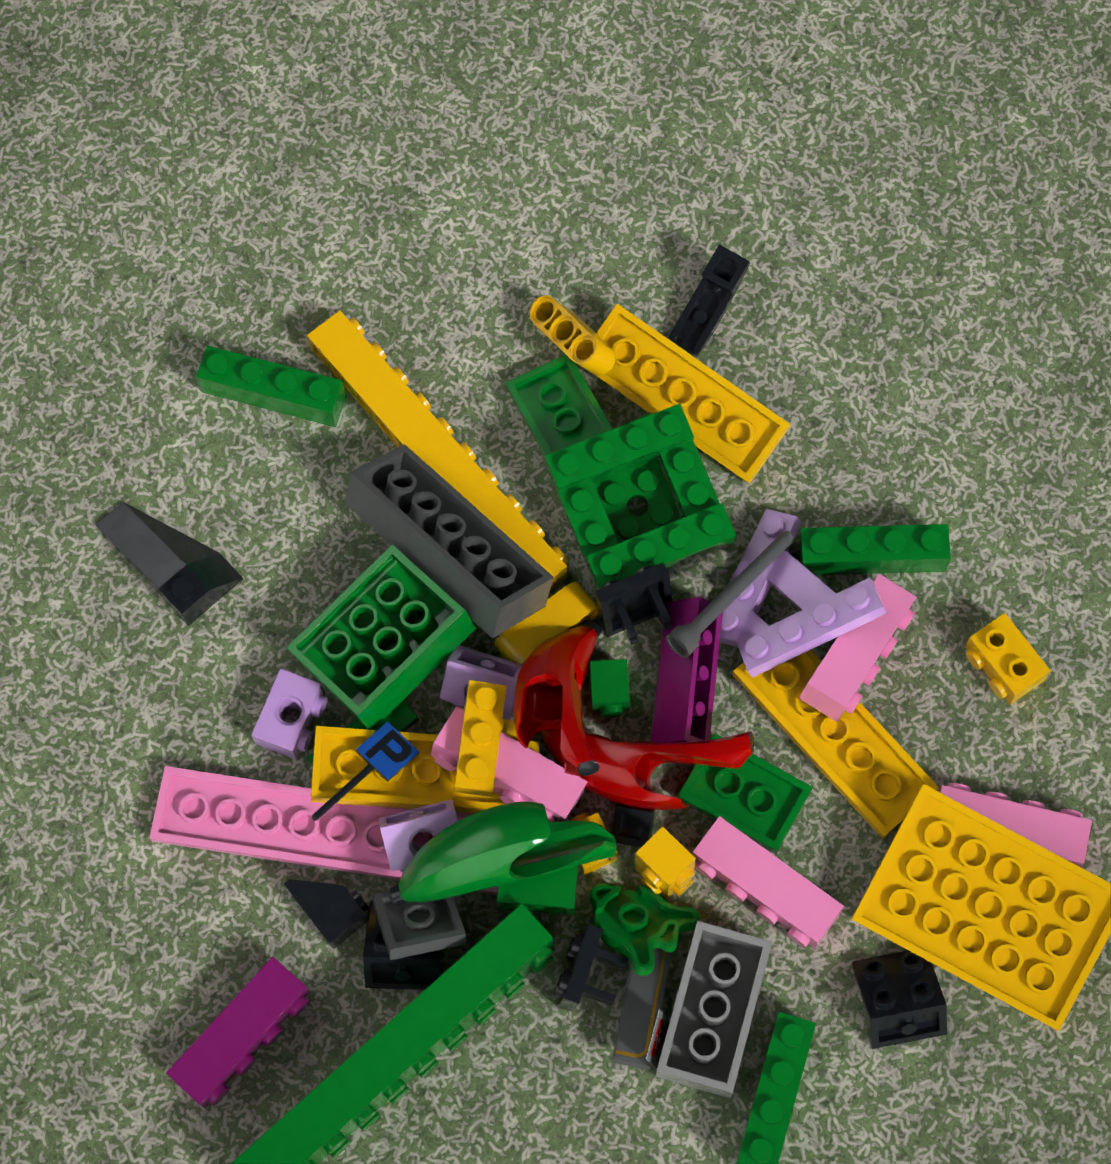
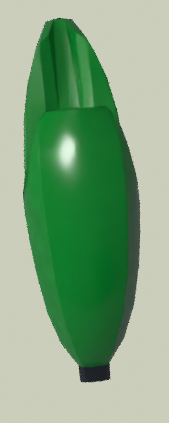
(499, 849)

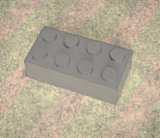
(713, 1009)

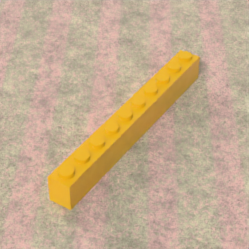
(409, 422)

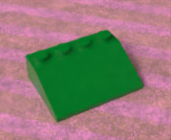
(382, 637)

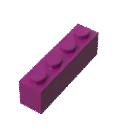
(686, 684)
(238, 1033)

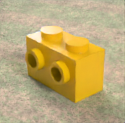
(1006, 659)
(665, 864)

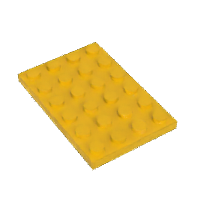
(989, 907)

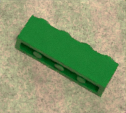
(271, 386)
(875, 549)
(776, 1090)

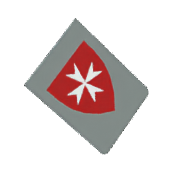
(658, 1038)

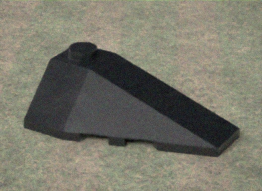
(175, 565)

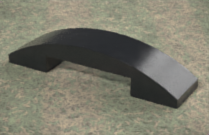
(709, 301)

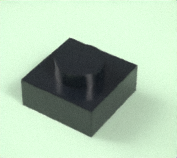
(632, 825)

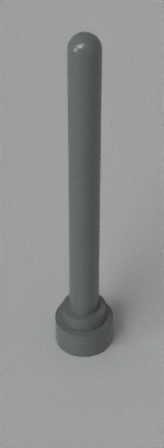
(685, 638)

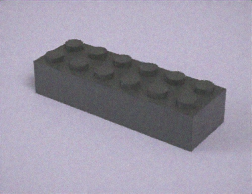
(449, 540)

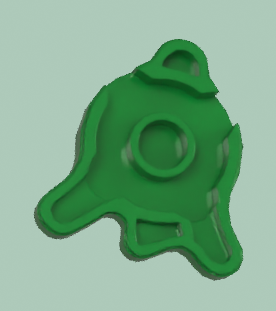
(639, 923)

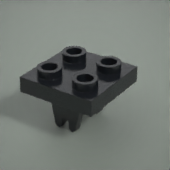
(634, 601)
(572, 982)

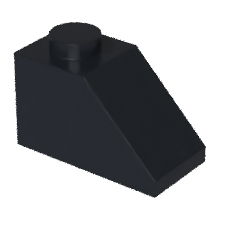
(330, 908)

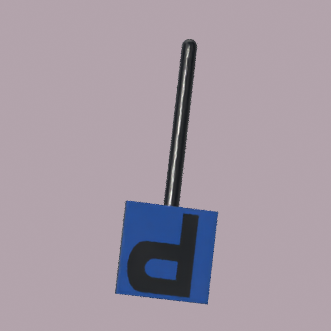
(385, 752)

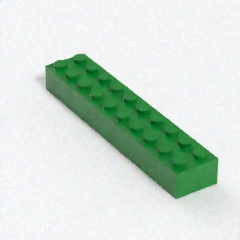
(407, 1045)

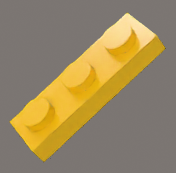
(480, 738)

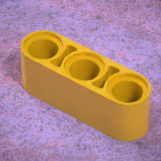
(572, 335)
(562, 612)

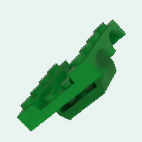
(610, 469)

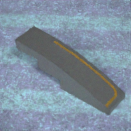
(639, 1012)

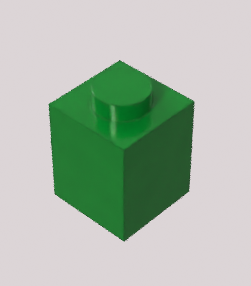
(610, 687)

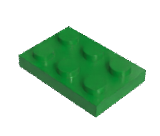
(557, 405)
(752, 798)

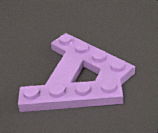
(822, 612)

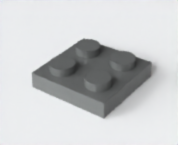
(418, 925)

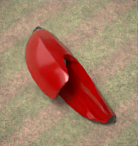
(550, 695)
(629, 765)

